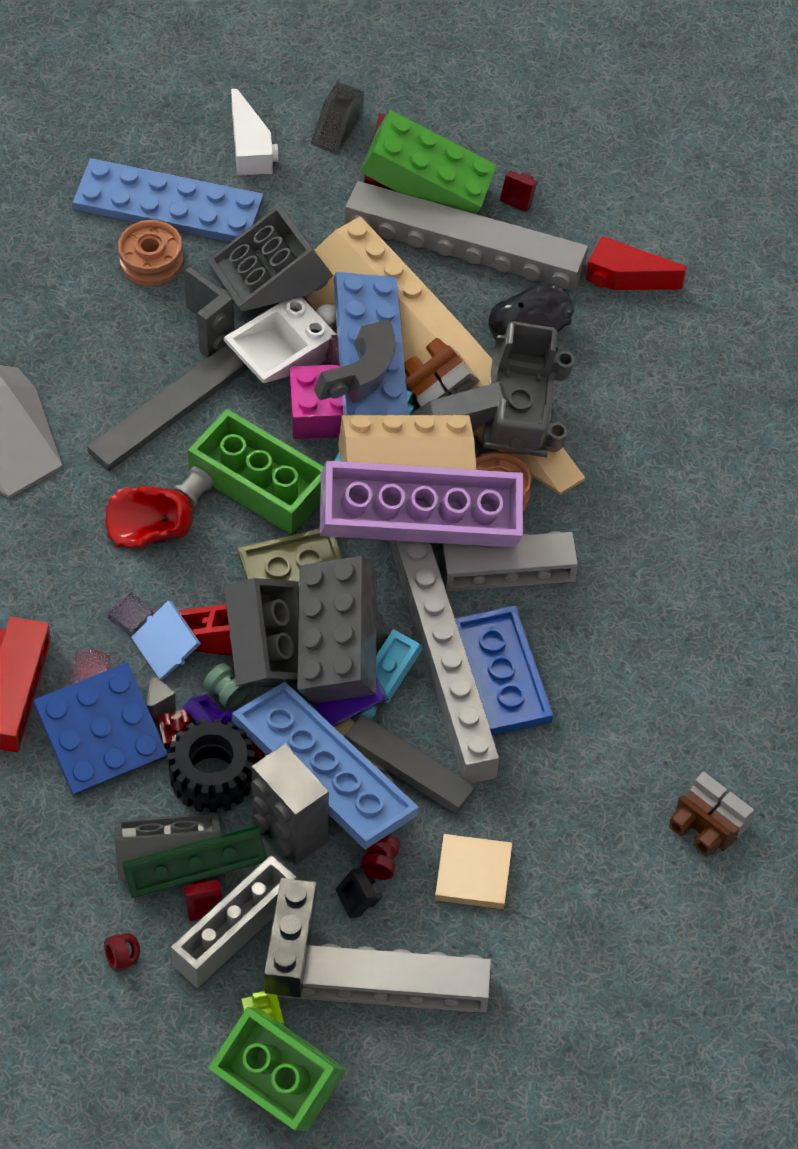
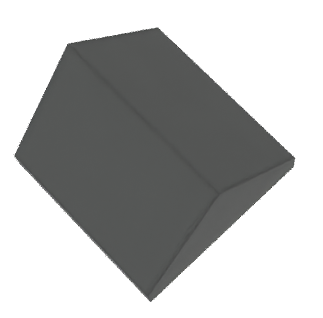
(160, 698)

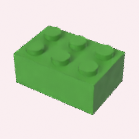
(277, 1069)

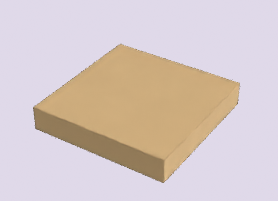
(473, 871)

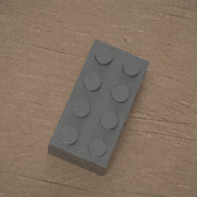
(337, 630)

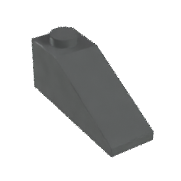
(477, 402)

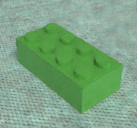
(427, 165)
(258, 471)

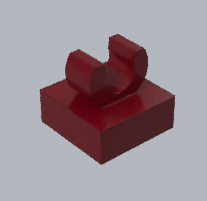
(518, 190)
(171, 724)
(201, 898)

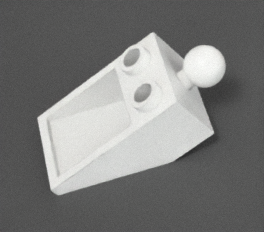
(284, 338)

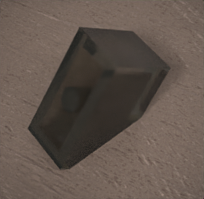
(338, 117)

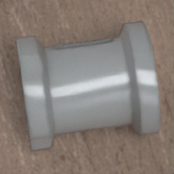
(195, 484)

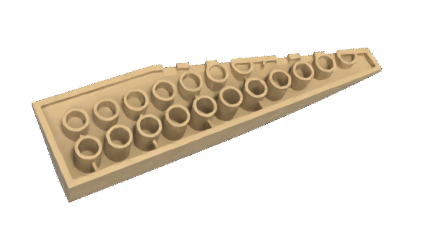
(423, 318)

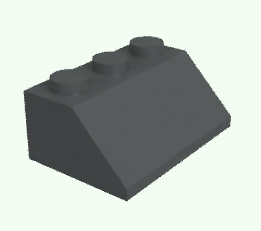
(153, 835)

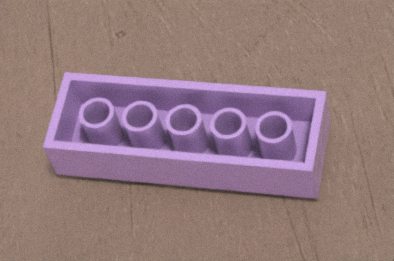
(421, 504)

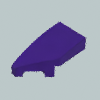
(204, 708)

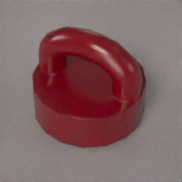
(118, 953)

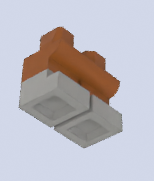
(444, 365)

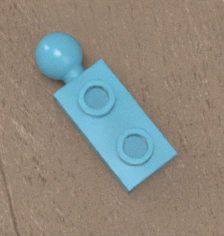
(393, 664)

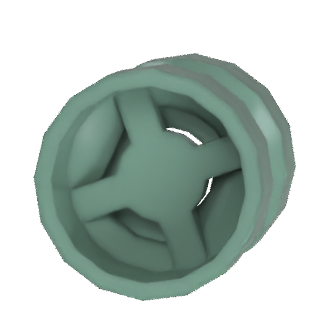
(222, 683)

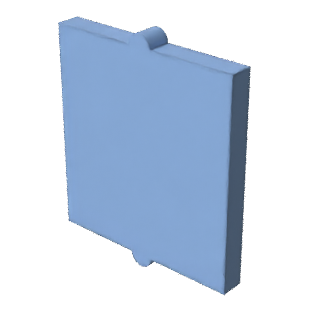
(165, 640)

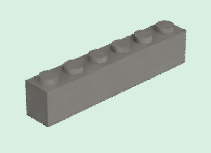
(396, 978)

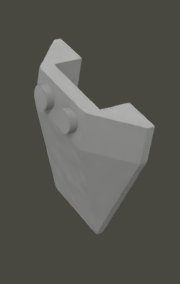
(25, 437)

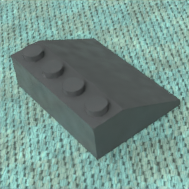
(270, 263)

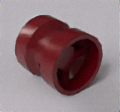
(379, 858)

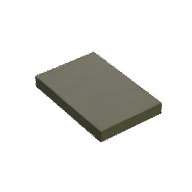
(283, 556)

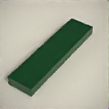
(194, 861)

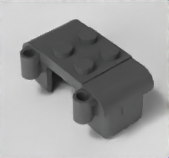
(527, 367)

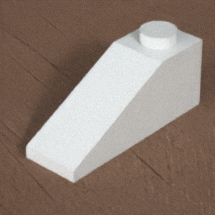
(252, 139)

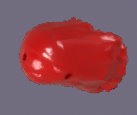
(137, 515)

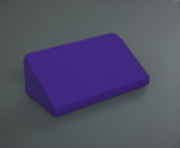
(342, 710)

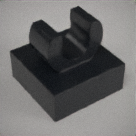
(357, 893)

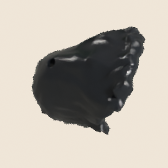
(538, 305)

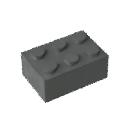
(264, 631)
(289, 804)

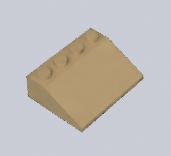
(408, 440)

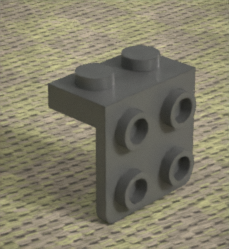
(212, 309)

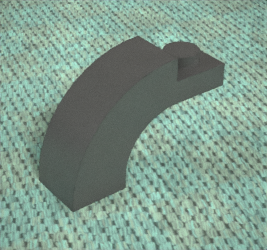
(360, 379)

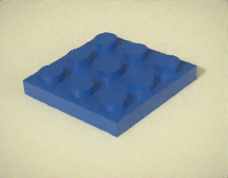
(99, 728)

